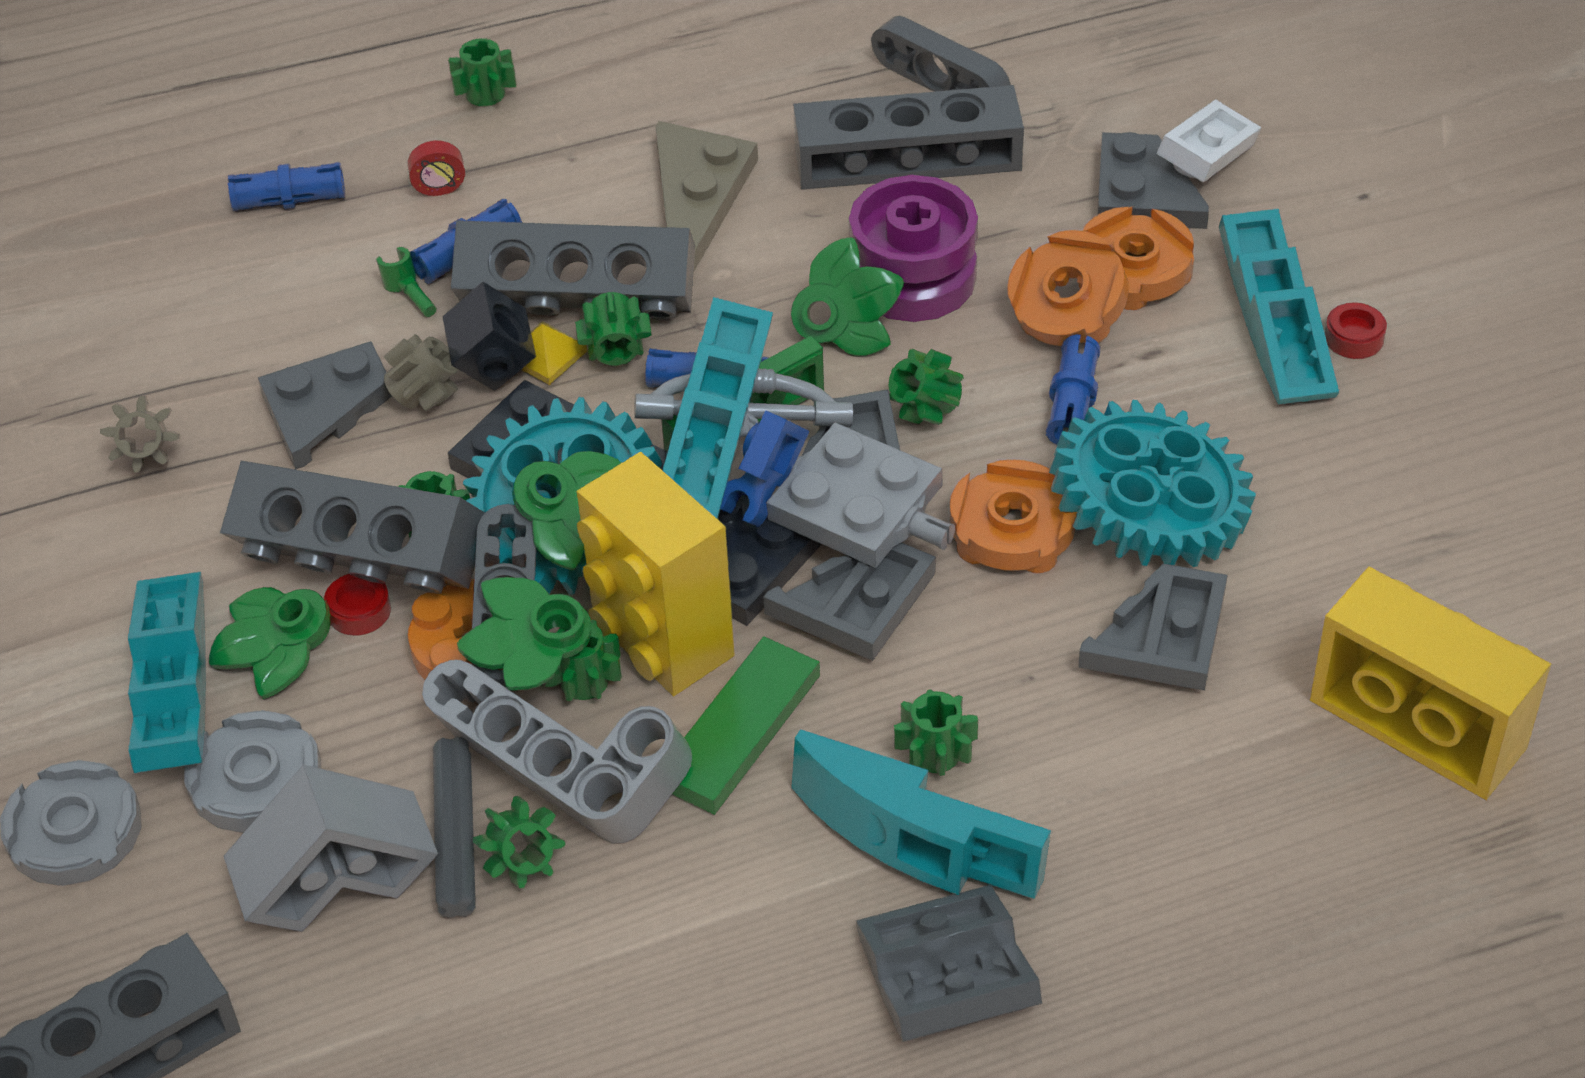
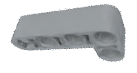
(544, 743)

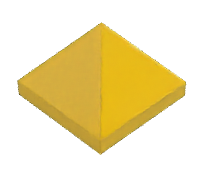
(553, 351)

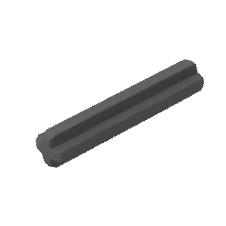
(453, 828)

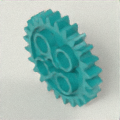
(541, 441)
(1152, 484)

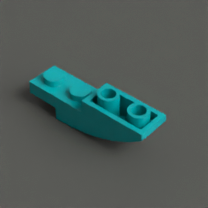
(924, 834)

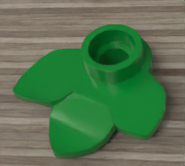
(854, 297)
(557, 518)
(519, 632)
(272, 635)

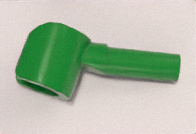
(402, 277)

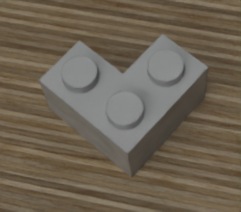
(327, 836)

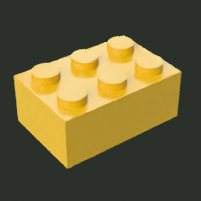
(657, 573)
(1428, 682)

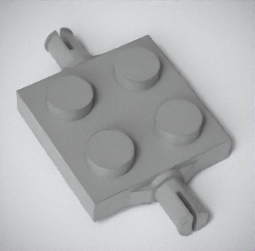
(860, 497)

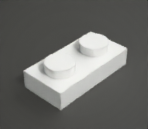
(1208, 141)

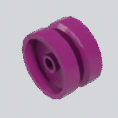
(925, 236)

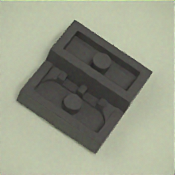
(948, 962)

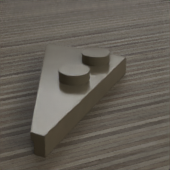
(701, 178)

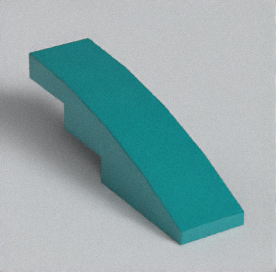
(1278, 307)
(717, 401)
(167, 672)

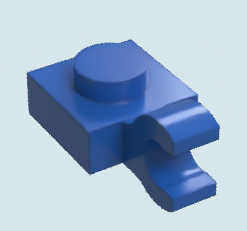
(767, 462)

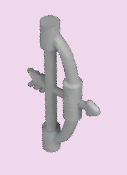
(824, 412)

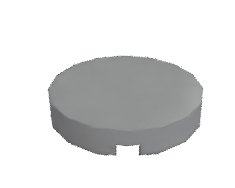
(247, 766)
(71, 823)

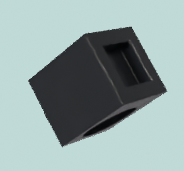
(488, 336)

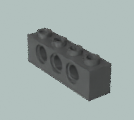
(908, 135)
(487, 248)
(272, 498)
(187, 1020)

